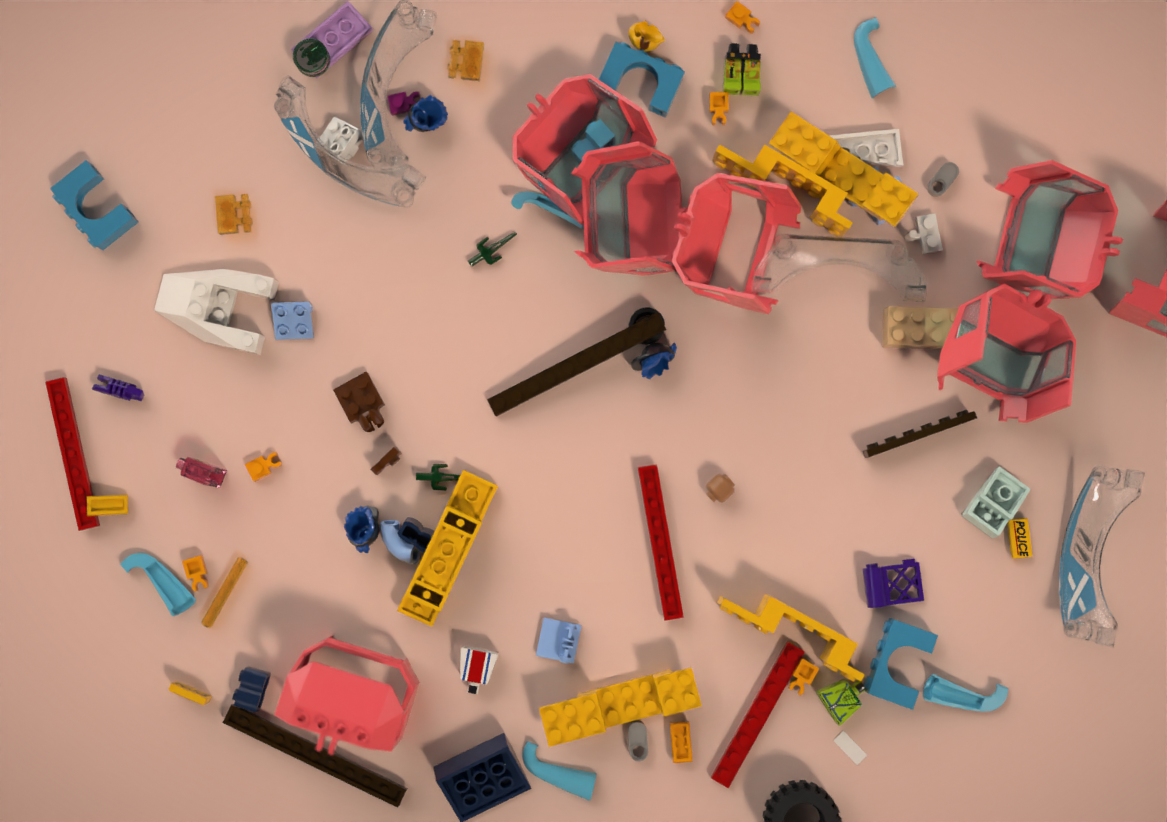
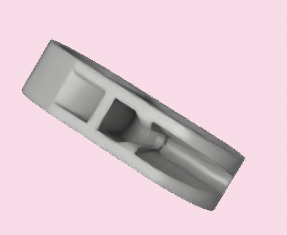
(945, 177)
(637, 737)

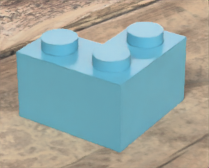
(597, 137)

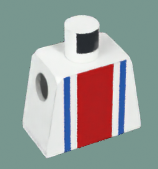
(476, 667)

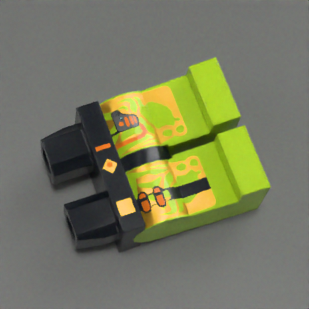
(742, 64)

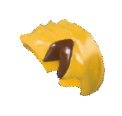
(645, 36)

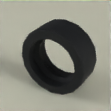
(646, 311)

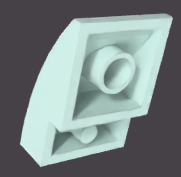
(996, 502)

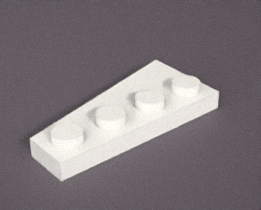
(874, 147)

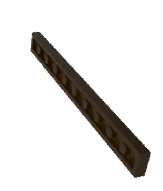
(577, 364)
(306, 752)

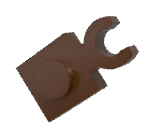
(390, 458)

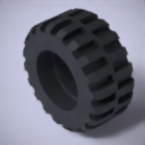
(798, 793)

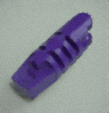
(118, 389)

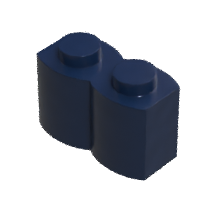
(414, 532)
(251, 689)

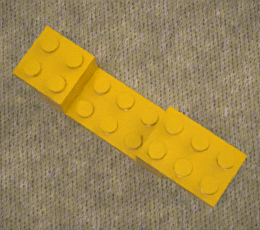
(821, 154)
(800, 177)
(447, 548)
(768, 615)
(618, 704)

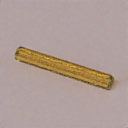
(224, 592)

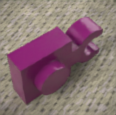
(400, 102)

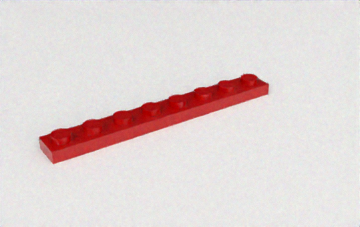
(71, 451)
(660, 542)
(757, 714)

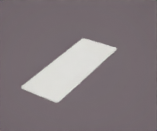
(850, 748)

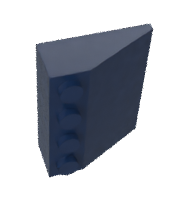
(481, 777)

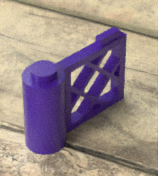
(877, 584)

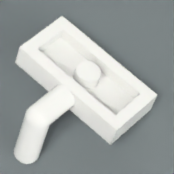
(927, 234)

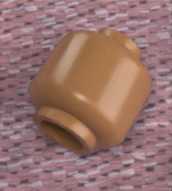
(720, 488)

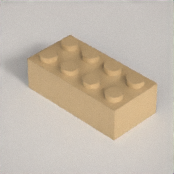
(917, 327)

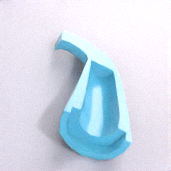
(872, 69)
(543, 202)
(171, 590)
(949, 694)
(568, 779)

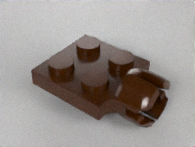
(361, 401)

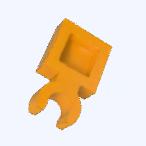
(740, 15)
(718, 104)
(260, 467)
(195, 569)
(804, 674)

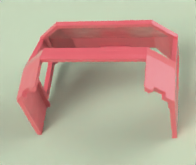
(705, 228)
(345, 703)

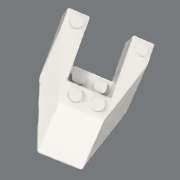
(205, 303)

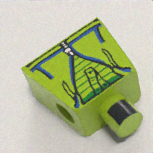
(841, 699)

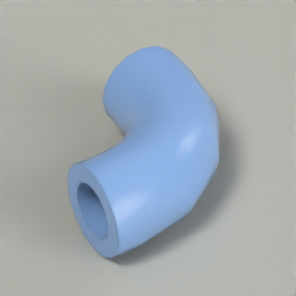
(399, 548)

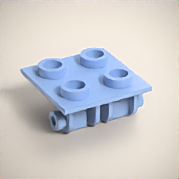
(292, 320)
(558, 640)

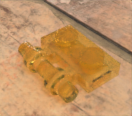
(472, 60)
(227, 214)

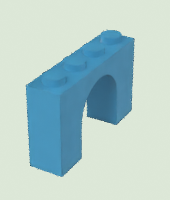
(668, 77)
(71, 192)
(880, 682)

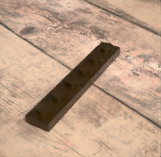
(926, 430)

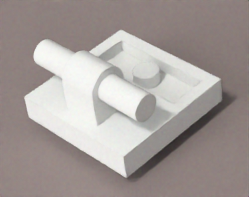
(342, 138)

